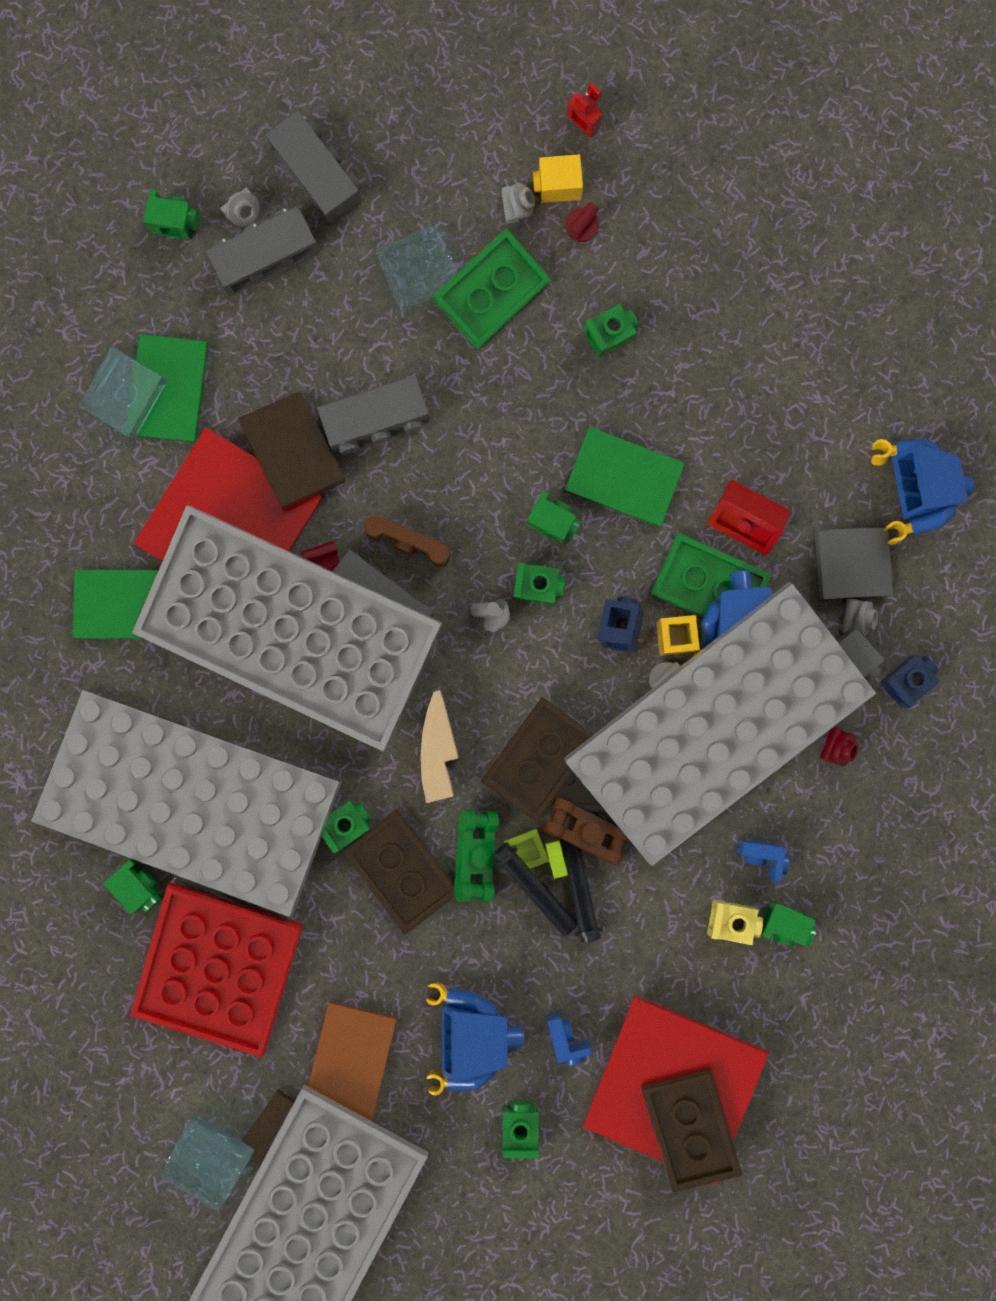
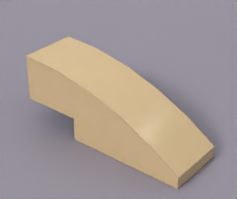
(436, 749)

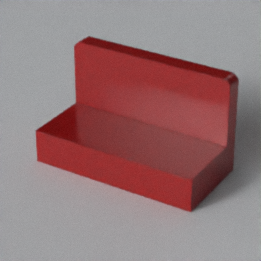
(749, 517)

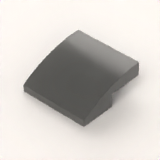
(853, 563)

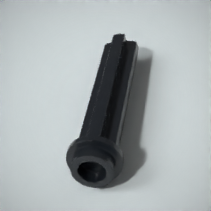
(508, 858)
(580, 894)

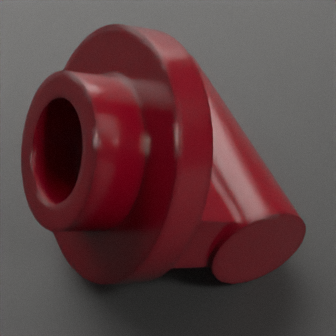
(583, 223)
(323, 555)
(839, 747)

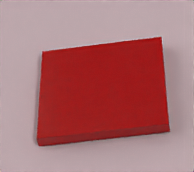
(230, 487)
(216, 969)
(660, 1045)

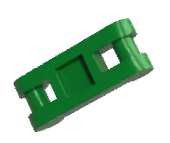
(475, 856)

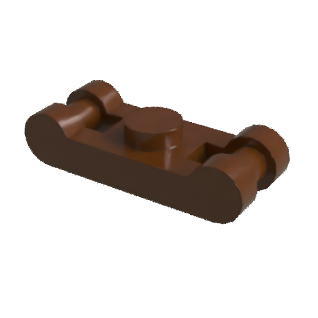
(407, 540)
(586, 831)

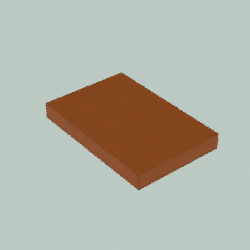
(352, 1056)

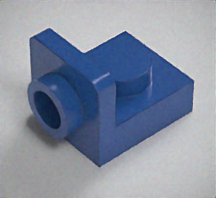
(759, 852)
(561, 1035)

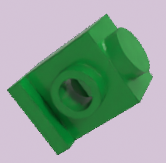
(170, 216)
(607, 341)
(553, 519)
(527, 592)
(359, 819)
(134, 887)
(788, 925)
(520, 1145)

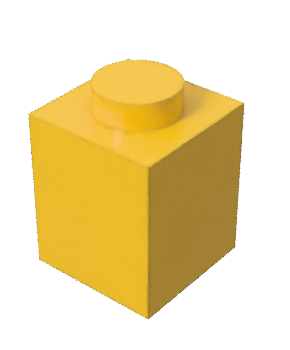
(559, 178)
(677, 635)

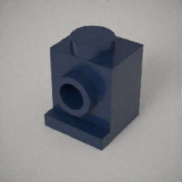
(614, 612)
(899, 683)

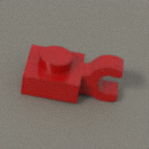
(584, 110)

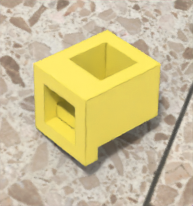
(725, 913)

